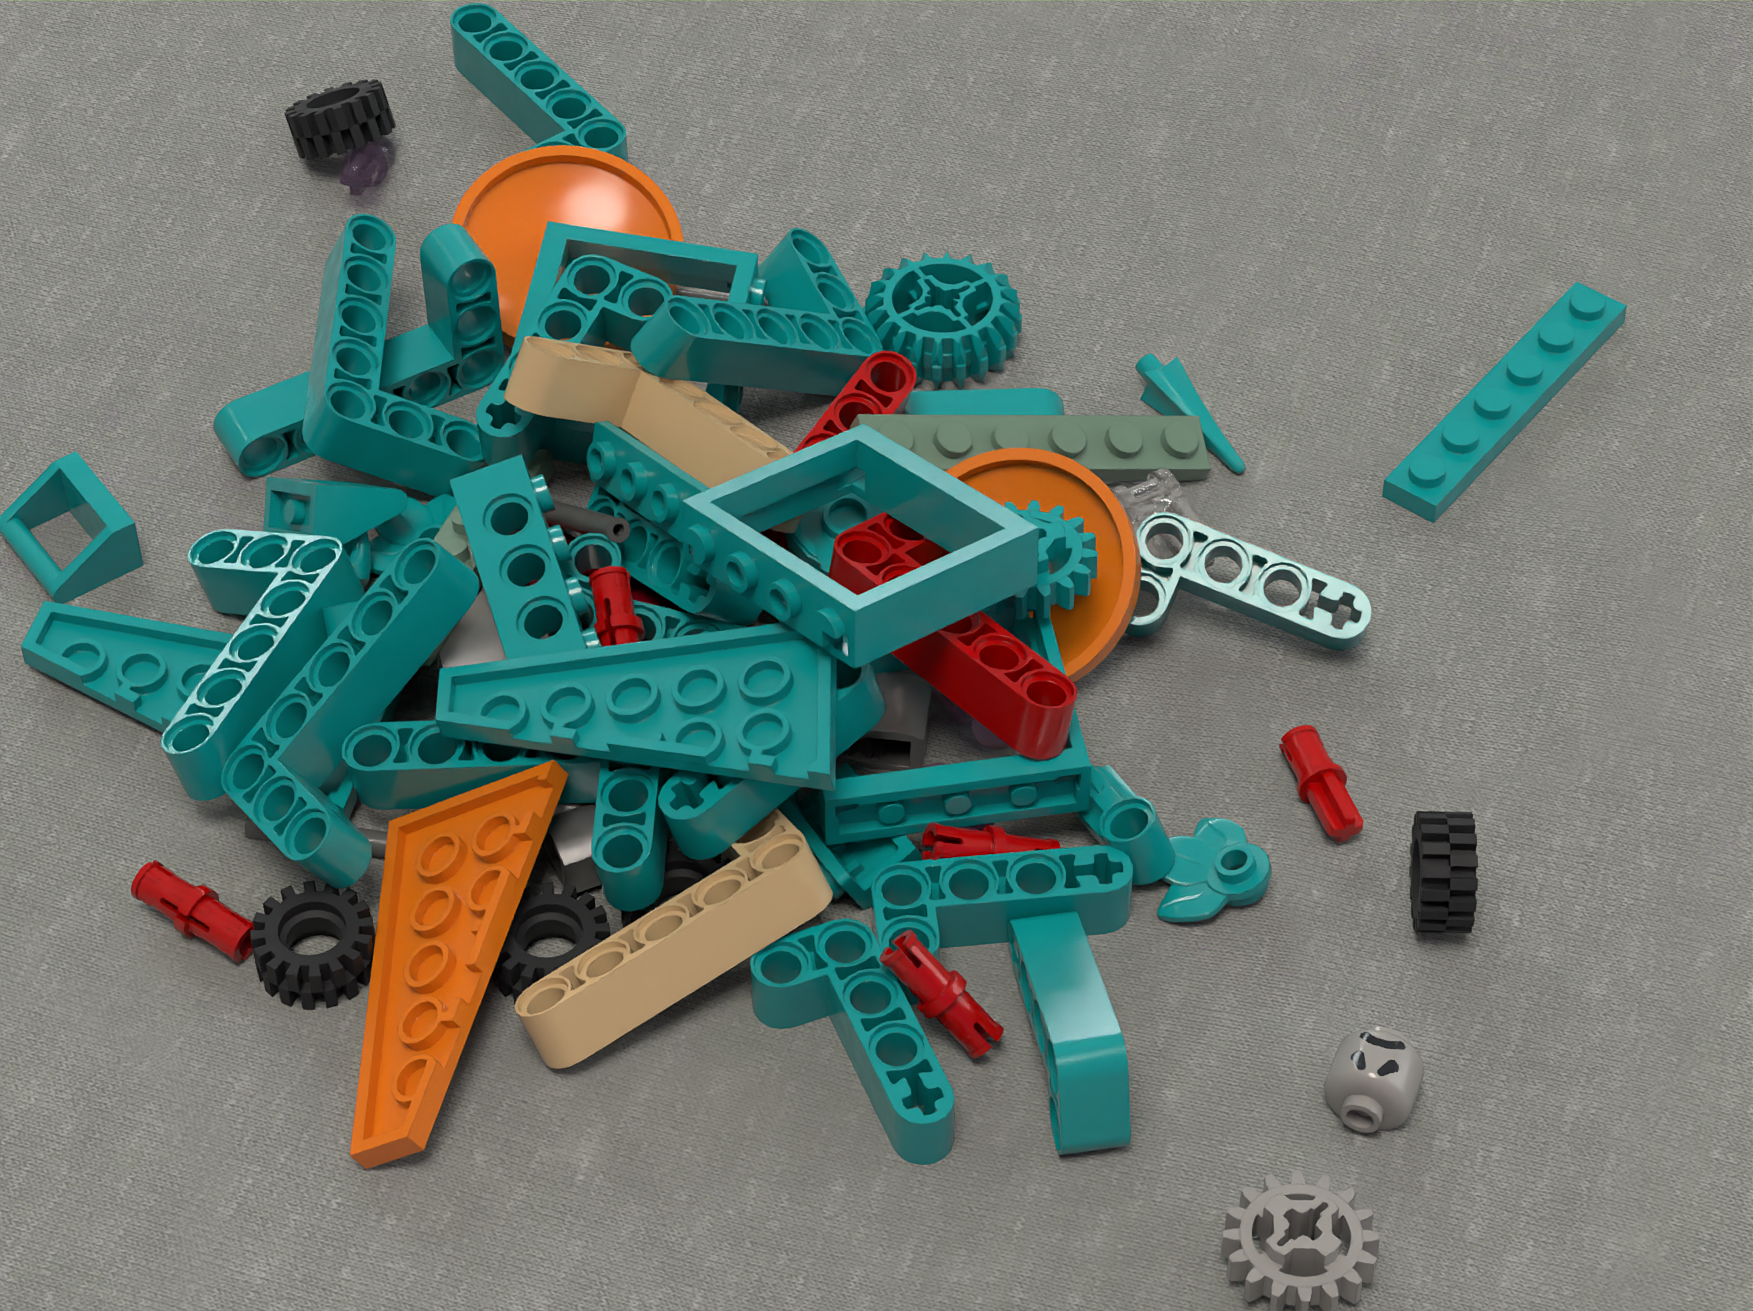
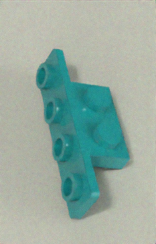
(640, 477)

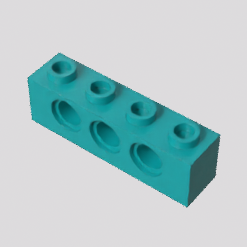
(493, 506)

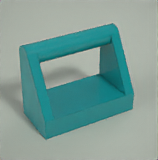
(75, 488)
(328, 507)

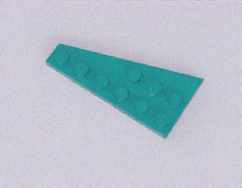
(141, 668)
(702, 703)

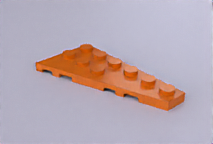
(440, 927)

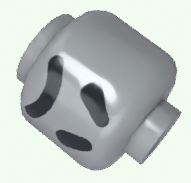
(1376, 1077)

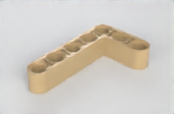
(662, 413)
(677, 946)

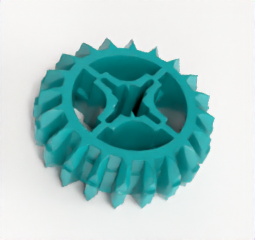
(946, 317)

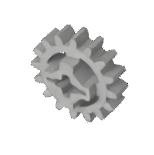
(1300, 1244)

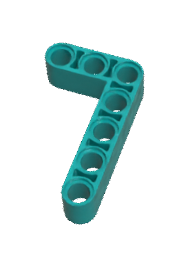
(530, 84)
(801, 343)
(428, 365)
(344, 409)
(282, 589)
(342, 687)
(417, 767)

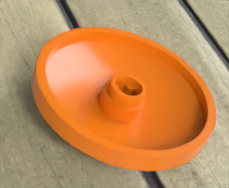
(559, 184)
(1028, 474)

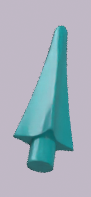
(1174, 395)

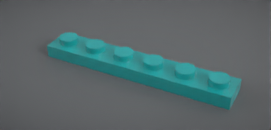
(1503, 402)

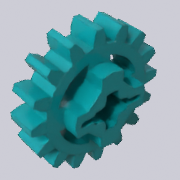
(1064, 563)

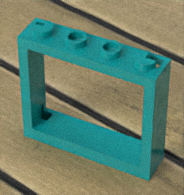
(666, 259)
(989, 545)
(963, 791)

